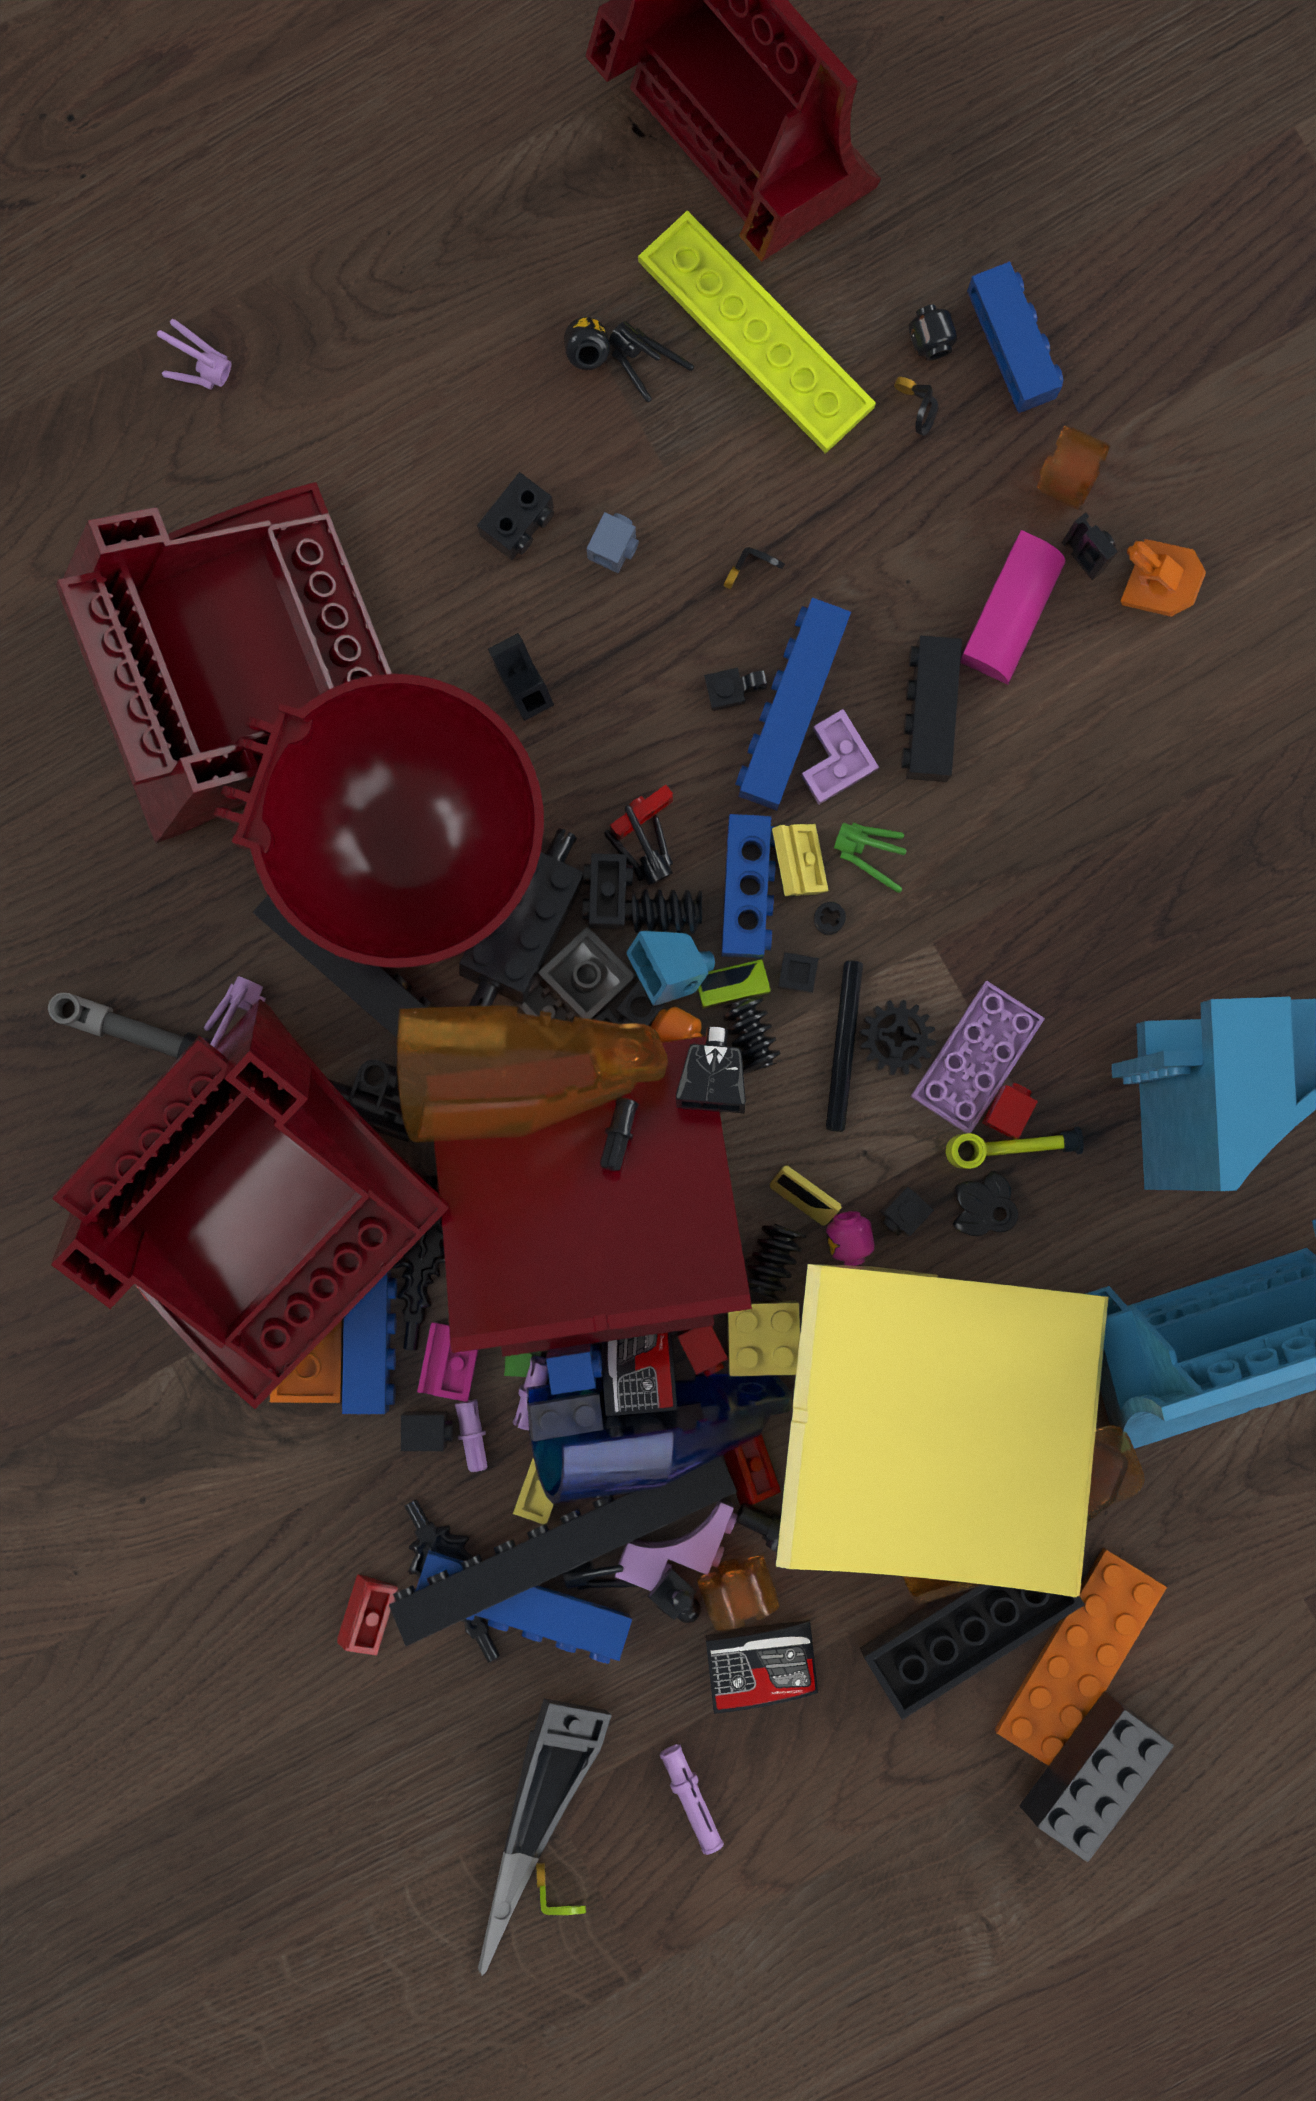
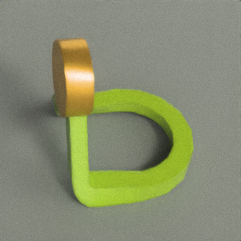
(562, 1910)

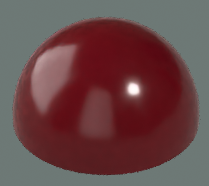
(391, 819)

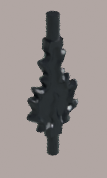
(420, 1263)
(441, 1541)

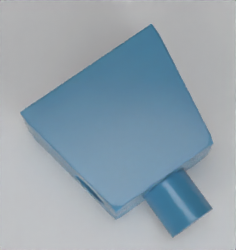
(668, 964)

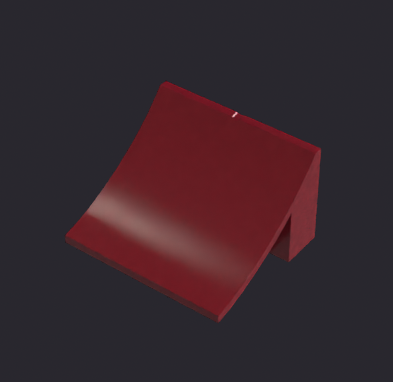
(747, 102)
(212, 630)
(243, 1205)
(577, 1254)

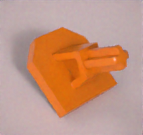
(1163, 578)

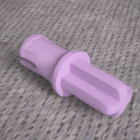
(471, 1434)

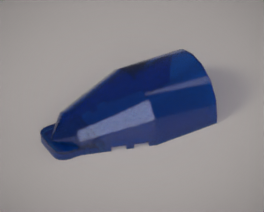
(603, 1466)

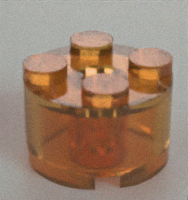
(1073, 467)
(738, 1593)

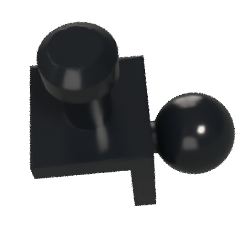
(676, 1598)

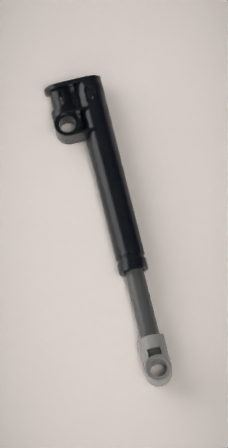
(375, 1104)

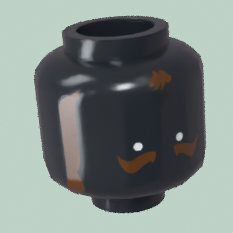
(932, 332)

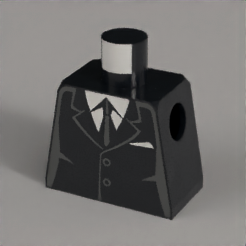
(712, 1076)

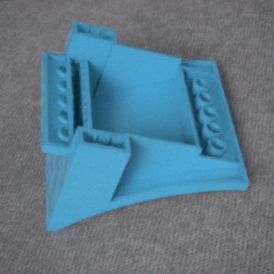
(1221, 1089)
(1210, 1348)

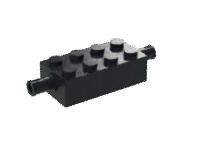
(517, 949)

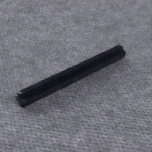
(844, 1046)

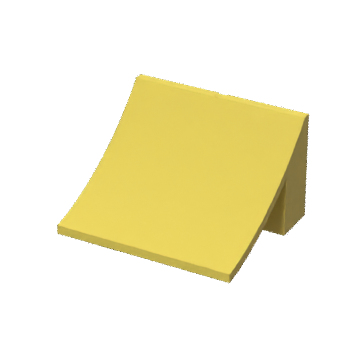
(942, 1429)

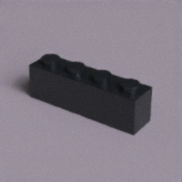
(932, 708)

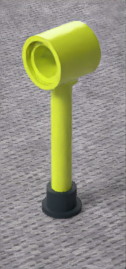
(1067, 1141)

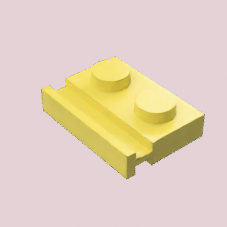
(800, 859)

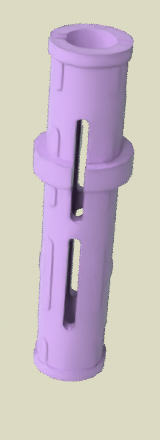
(685, 1785)

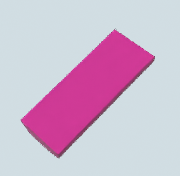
(1013, 607)

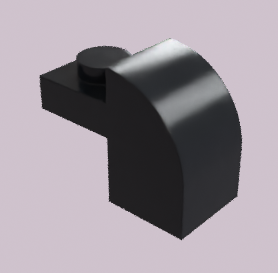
(520, 677)

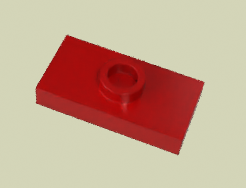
(643, 810)

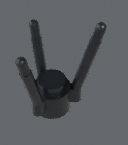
(630, 343)
(654, 866)
(584, 1577)

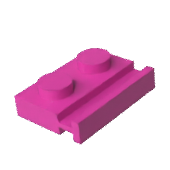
(446, 1372)

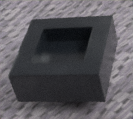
(798, 972)

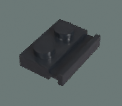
(1091, 546)

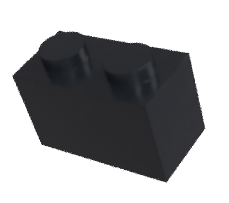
(516, 517)

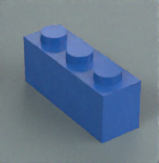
(574, 1368)

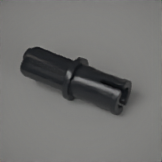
(618, 1134)

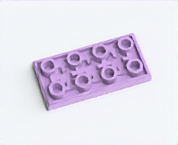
(977, 1057)

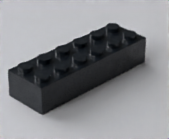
(957, 1640)

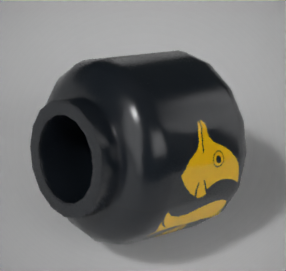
(586, 343)

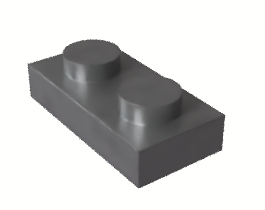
(565, 1416)

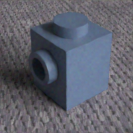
(613, 542)

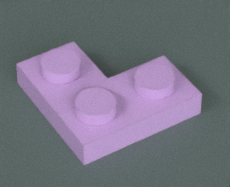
(847, 760)

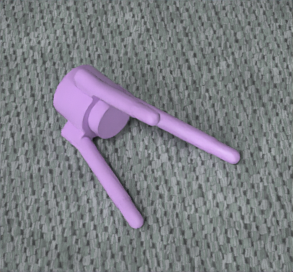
(212, 365)
(240, 995)

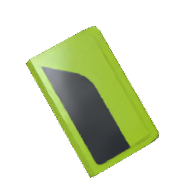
(734, 984)

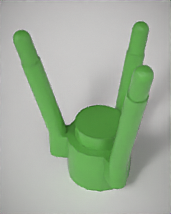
(854, 838)

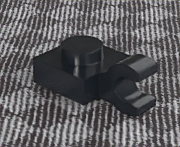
(728, 688)

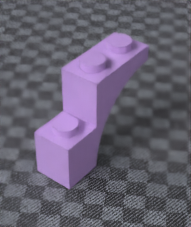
(700, 1549)

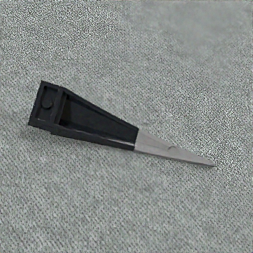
(553, 1767)

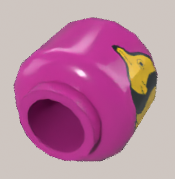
(850, 1238)

